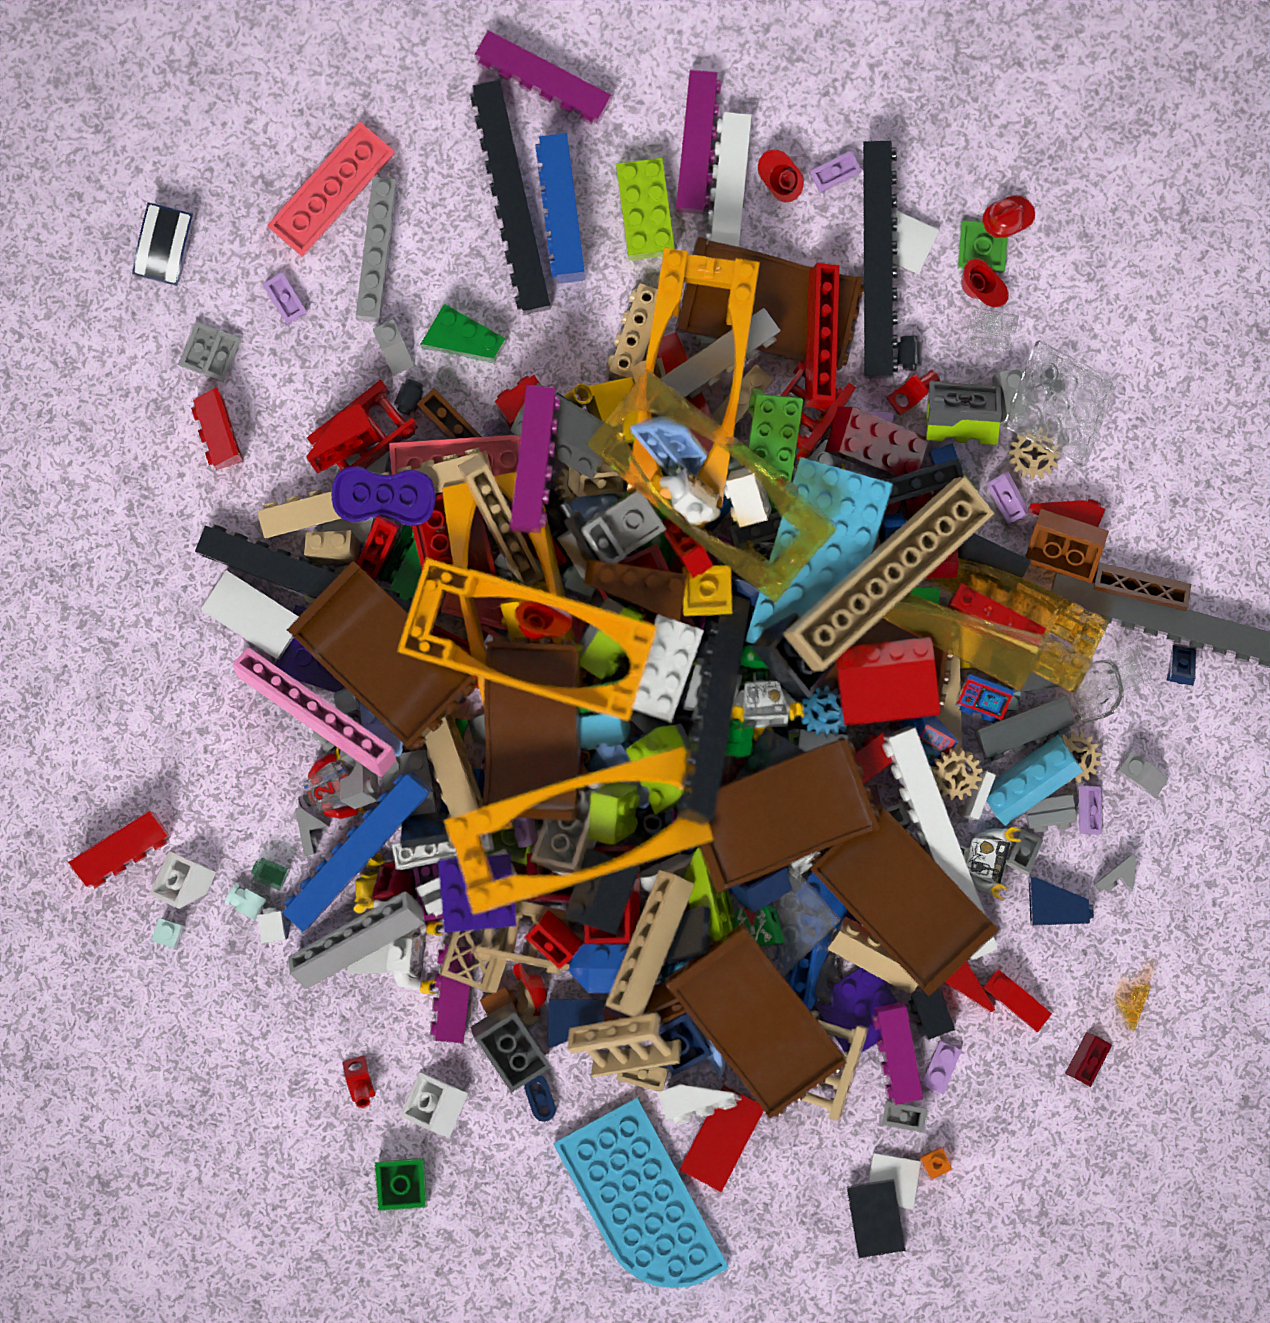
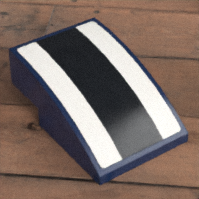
(163, 244)

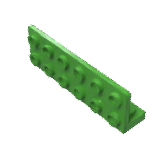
(774, 431)

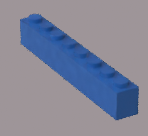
(357, 851)

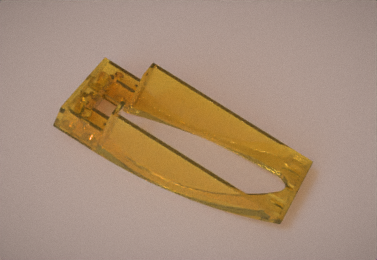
(813, 525)
(1002, 650)

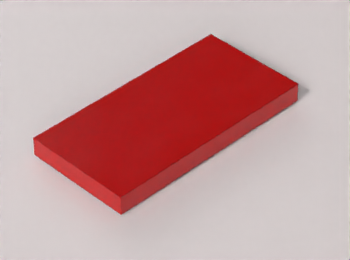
(721, 1142)

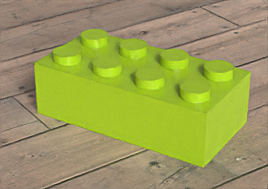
(644, 208)

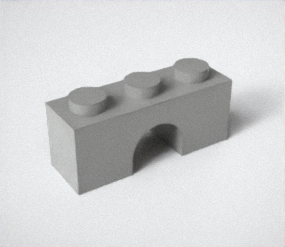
(360, 786)

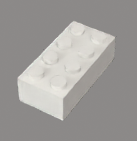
(667, 668)

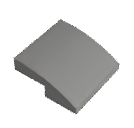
(209, 351)

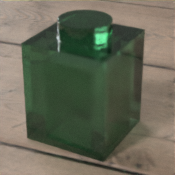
(270, 873)

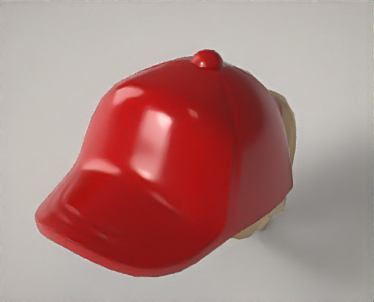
(531, 994)

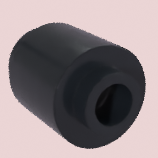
(909, 353)
(408, 396)

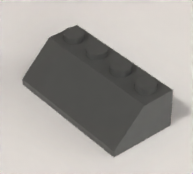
(573, 432)
(1024, 728)

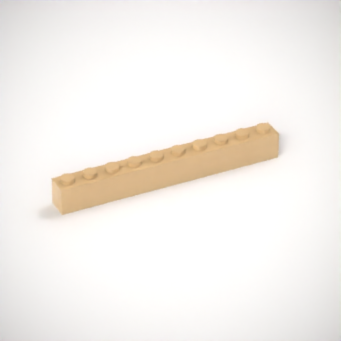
(319, 509)

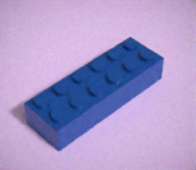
(561, 206)

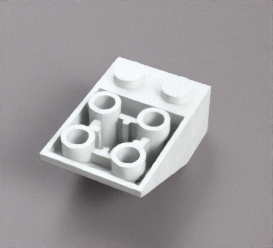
(684, 1102)

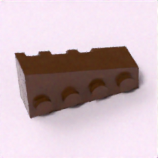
(646, 587)

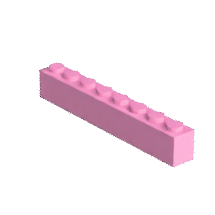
(314, 712)

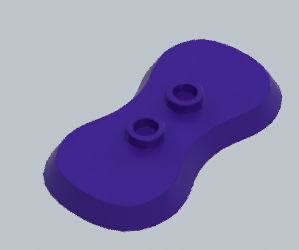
(400, 496)

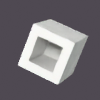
(271, 926)

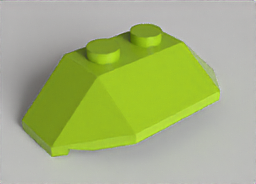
(703, 893)

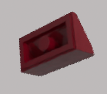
(1088, 1059)

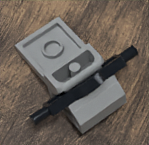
(610, 533)

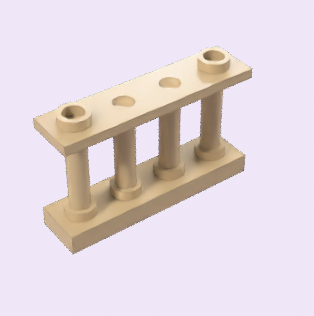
(528, 909)
(624, 1032)
(841, 1083)

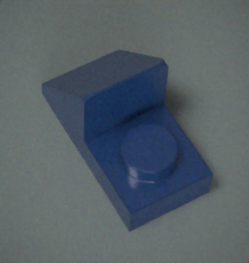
(1182, 665)

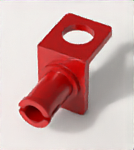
(914, 389)
(359, 1082)

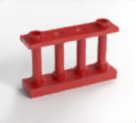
(374, 396)
(816, 427)
(982, 607)

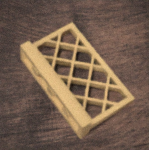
(491, 973)

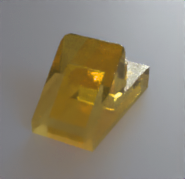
(1131, 1012)

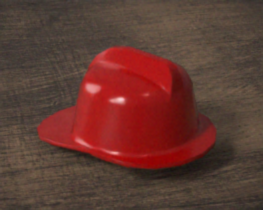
(781, 175)
(1008, 216)
(983, 284)
(540, 619)

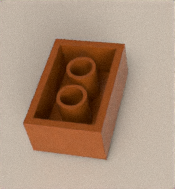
(1066, 546)

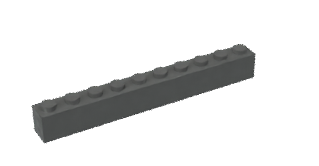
(1176, 624)

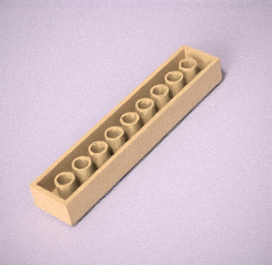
(888, 574)

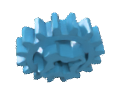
(817, 706)

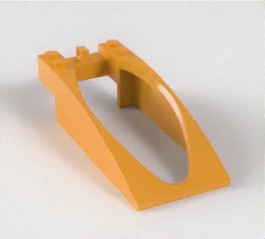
(735, 275)
(459, 515)
(436, 577)
(467, 829)

